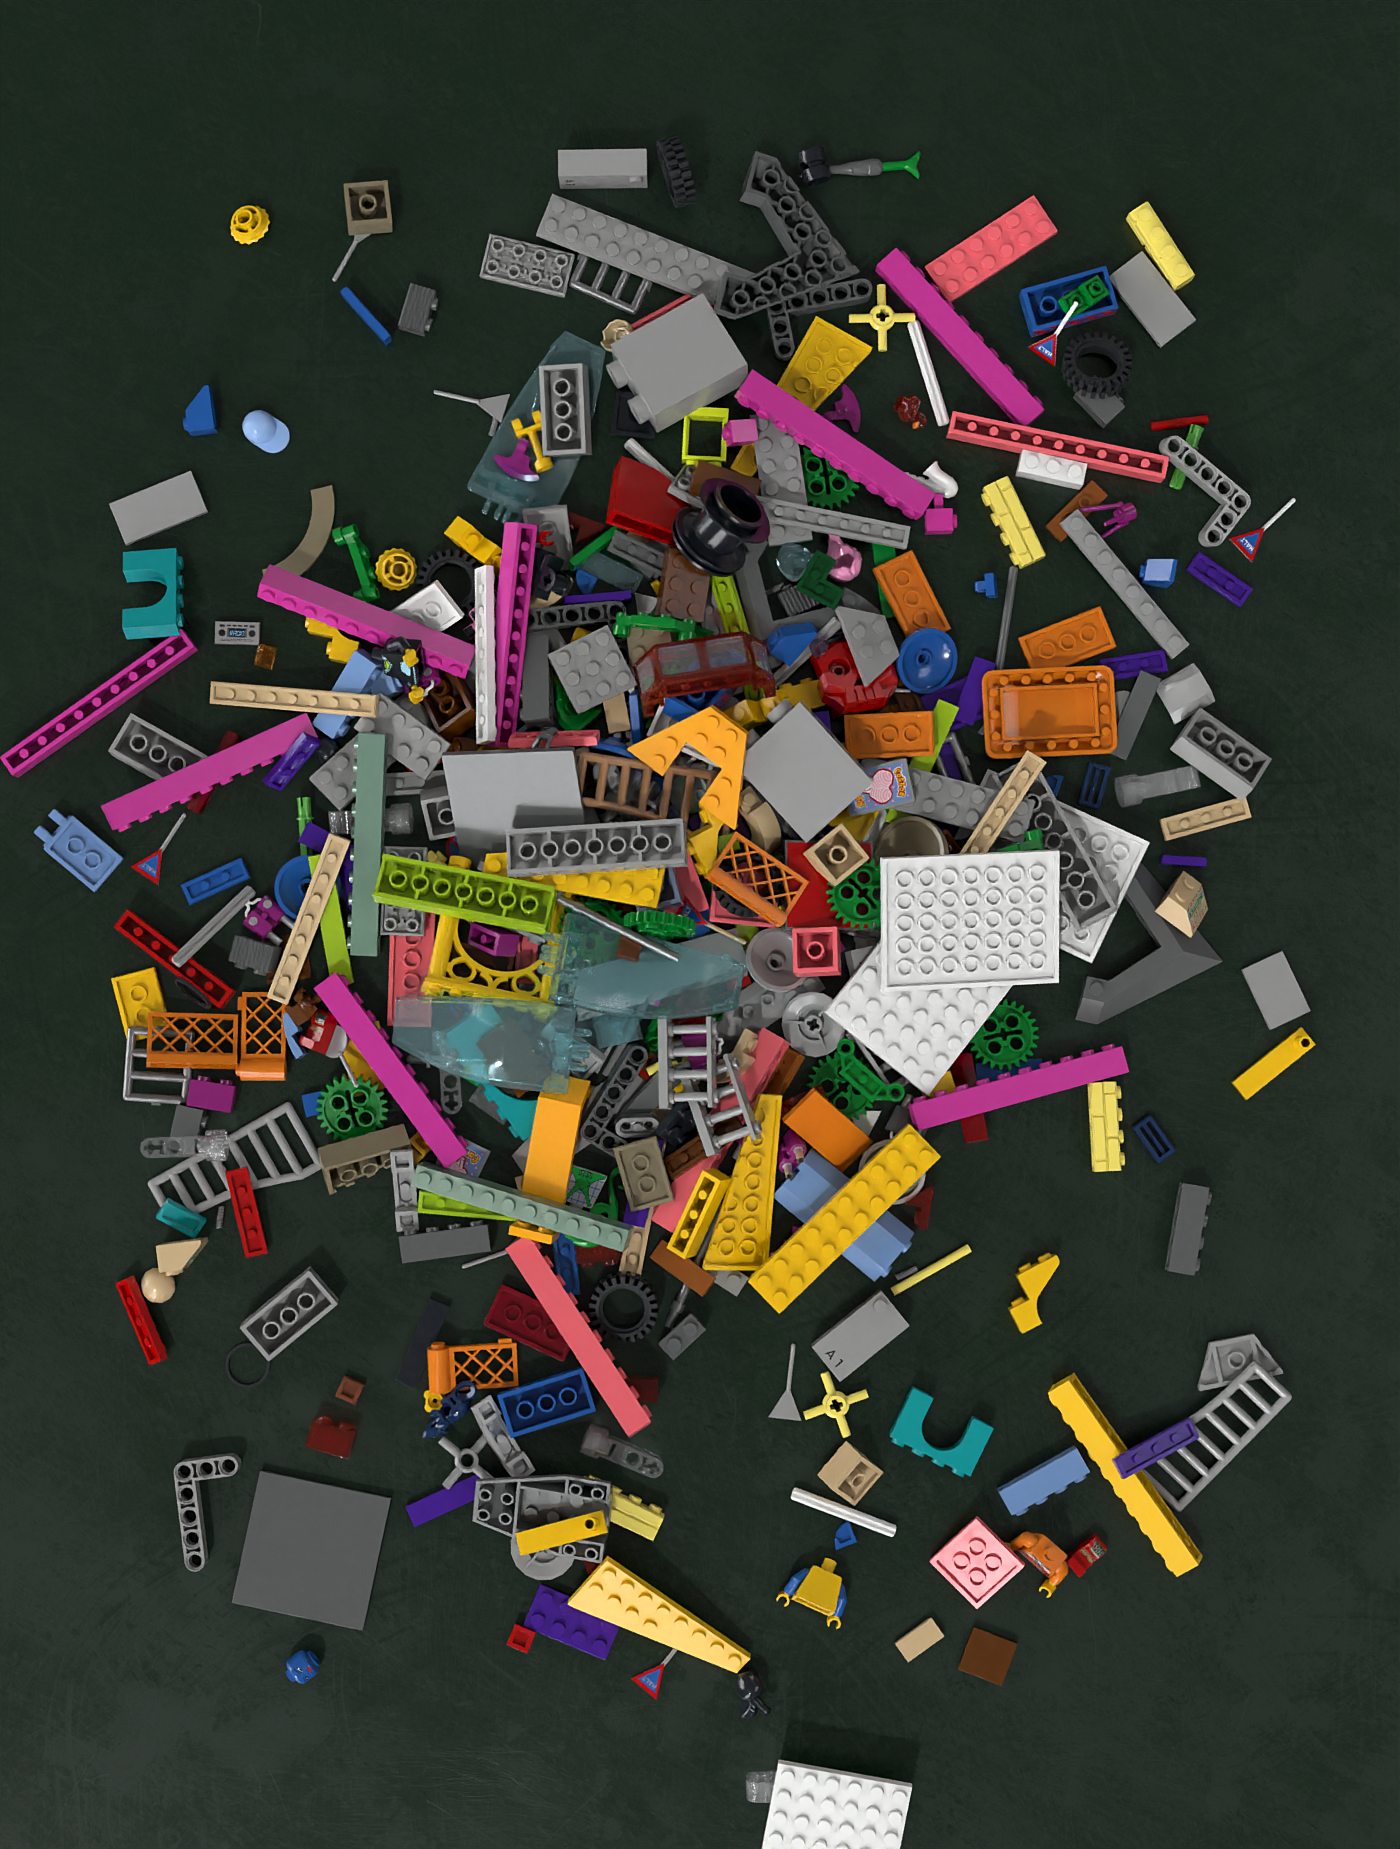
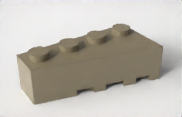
(360, 1156)

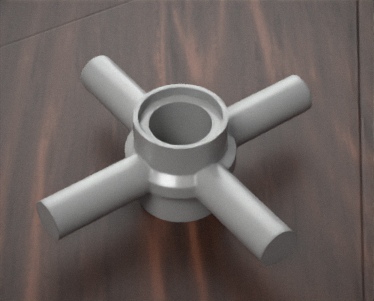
(457, 1453)

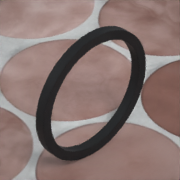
(208, 1004)
(229, 1374)

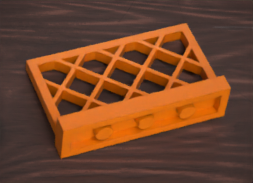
(750, 897)
(195, 1059)

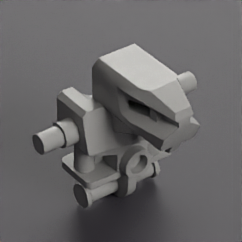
(633, 791)

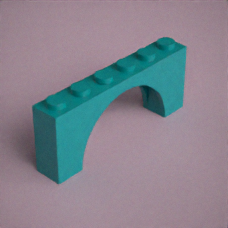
(517, 1110)

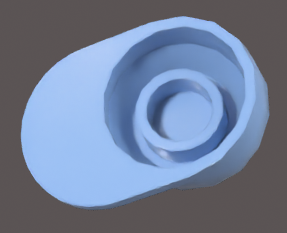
(265, 431)

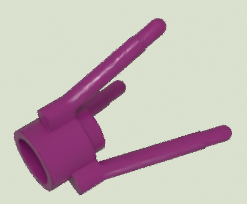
(1122, 515)

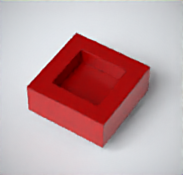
(521, 1638)

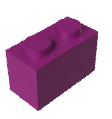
(493, 939)
(212, 1095)

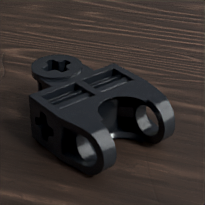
(548, 575)

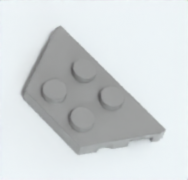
(868, 642)
(1230, 1357)

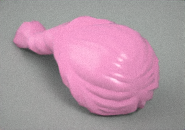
(847, 559)

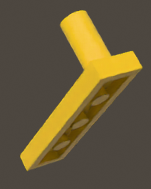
(1273, 1063)
(561, 1532)

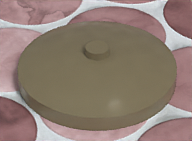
(909, 838)

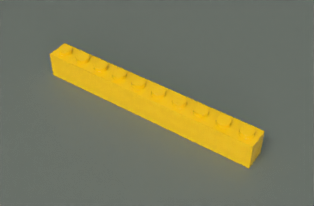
(1136, 1490)

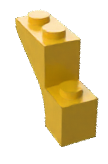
(475, 544)
(340, 648)
(753, 713)
(704, 841)
(1032, 1280)

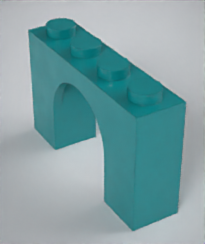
(165, 616)
(960, 1456)

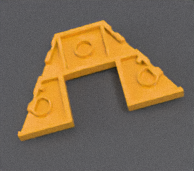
(718, 740)

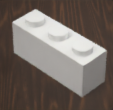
(1051, 469)

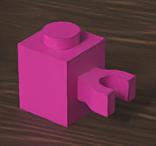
(740, 432)
(939, 519)

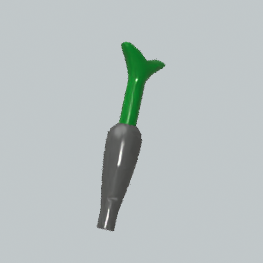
(874, 167)

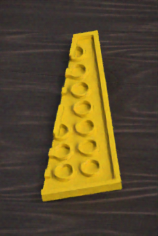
(813, 374)
(627, 886)
(745, 1216)
(635, 1605)

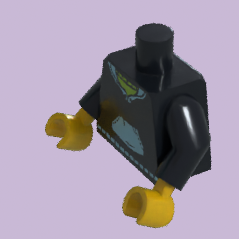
(404, 661)

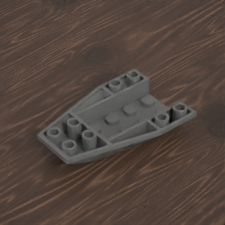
(536, 1501)

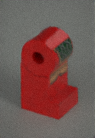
(320, 1031)
(1086, 1554)

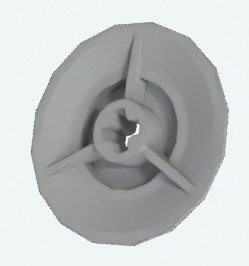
(800, 1031)
(540, 1564)

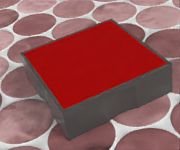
(812, 906)

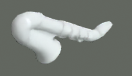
(938, 481)

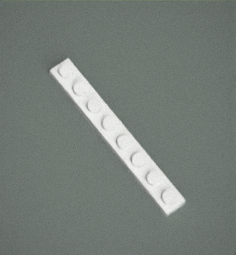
(485, 657)

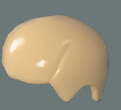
(614, 331)
(157, 1286)

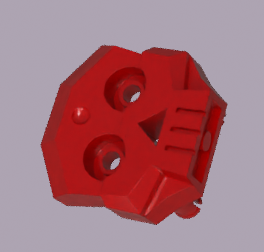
(846, 691)

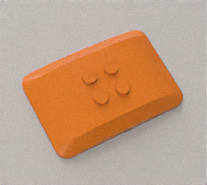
(1049, 711)

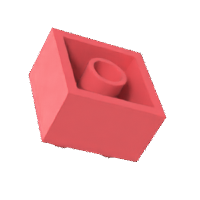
(816, 951)

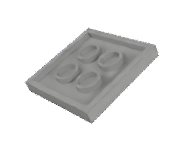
(592, 670)

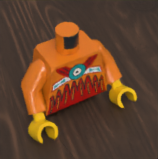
(1044, 1556)

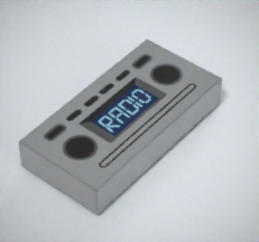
(237, 633)

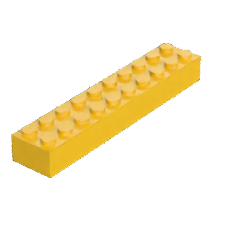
(843, 1218)

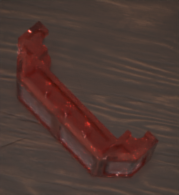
(703, 666)

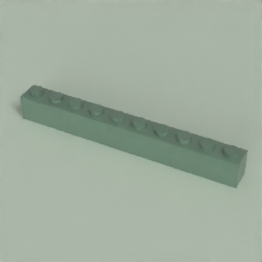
(368, 841)
(523, 1206)

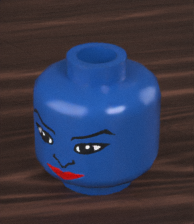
(302, 1666)

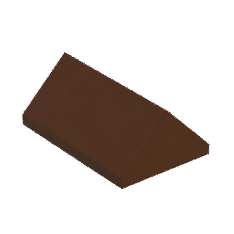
(703, 470)

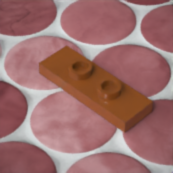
(1090, 496)
(784, 1072)

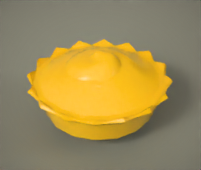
(249, 224)
(396, 569)

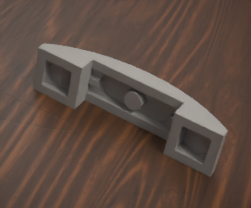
(405, 1194)
(498, 1437)

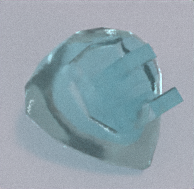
(793, 560)

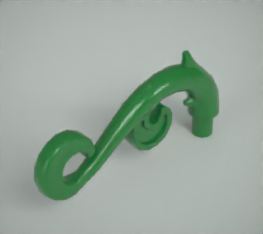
(603, 1208)

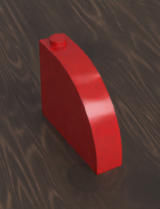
(642, 502)

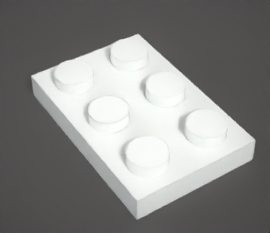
(430, 608)

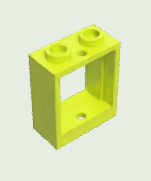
(704, 414)

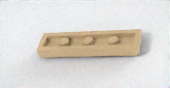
(1205, 818)

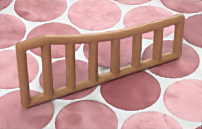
(640, 811)

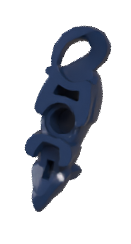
(453, 1408)

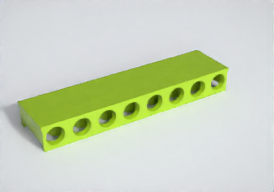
(465, 894)

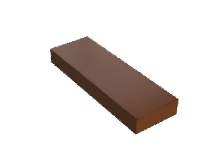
(683, 1269)

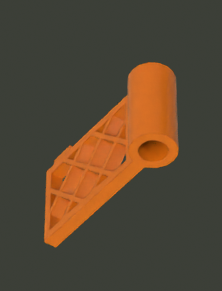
(261, 1066)
(442, 1365)

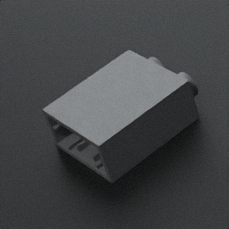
(677, 364)
(803, 769)

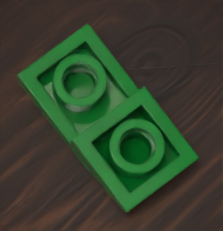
(1086, 296)

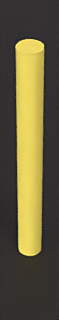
(931, 1269)

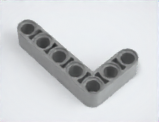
(1210, 486)
(195, 1503)

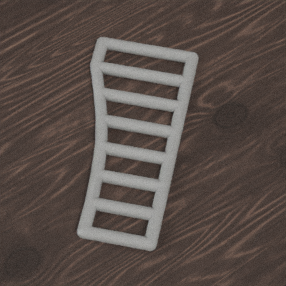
(249, 1129)
(1239, 1443)

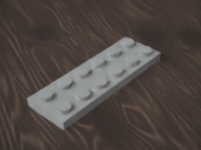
(781, 477)
(337, 774)

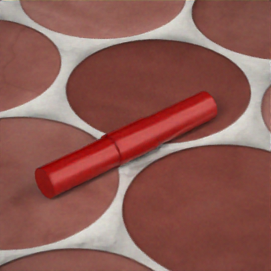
(1179, 422)

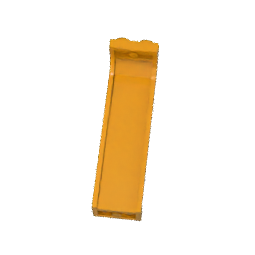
(552, 1152)

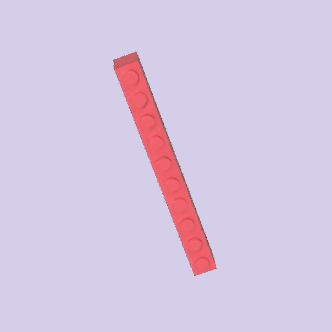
(1096, 454)
(768, 1055)
(578, 1335)

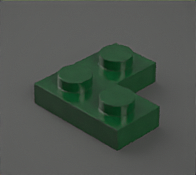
(814, 582)

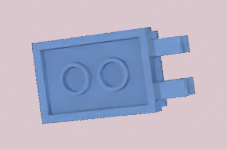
(79, 850)

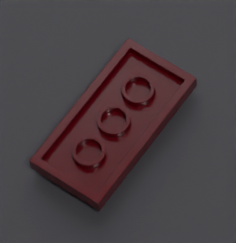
(526, 1321)

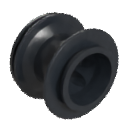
(715, 534)

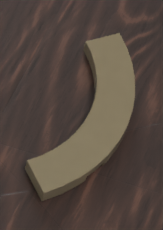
(317, 534)

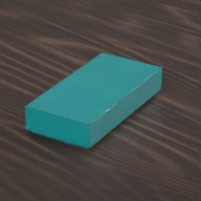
(181, 1218)

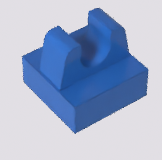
(988, 586)

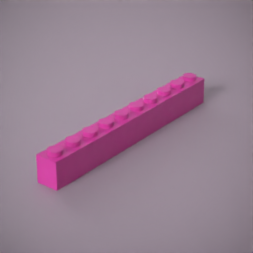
(959, 339)
(834, 445)
(363, 619)
(511, 624)
(98, 704)
(205, 773)
(391, 1069)
(1017, 1088)

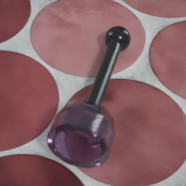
(820, 646)

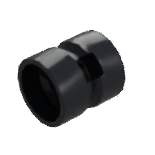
(814, 166)

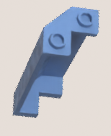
(814, 1185)

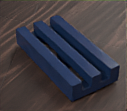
(1088, 803)
(1142, 1123)

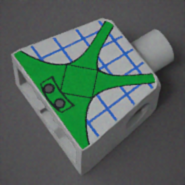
(584, 1187)

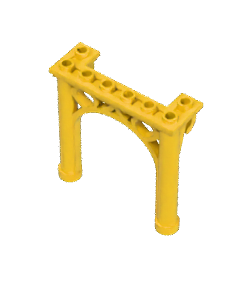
(447, 934)

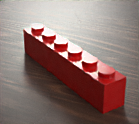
(164, 949)

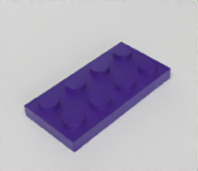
(571, 1626)

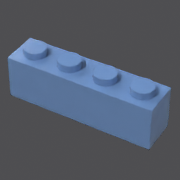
(355, 678)
(1043, 1480)

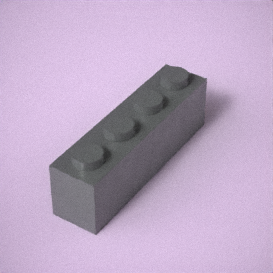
(537, 683)
(1187, 1228)
(445, 1242)

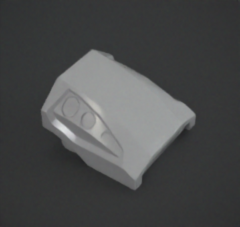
(1185, 693)

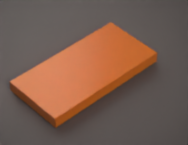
(910, 594)
(1068, 641)
(890, 734)
(827, 1130)

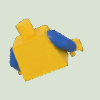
(818, 1590)

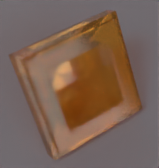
(265, 656)

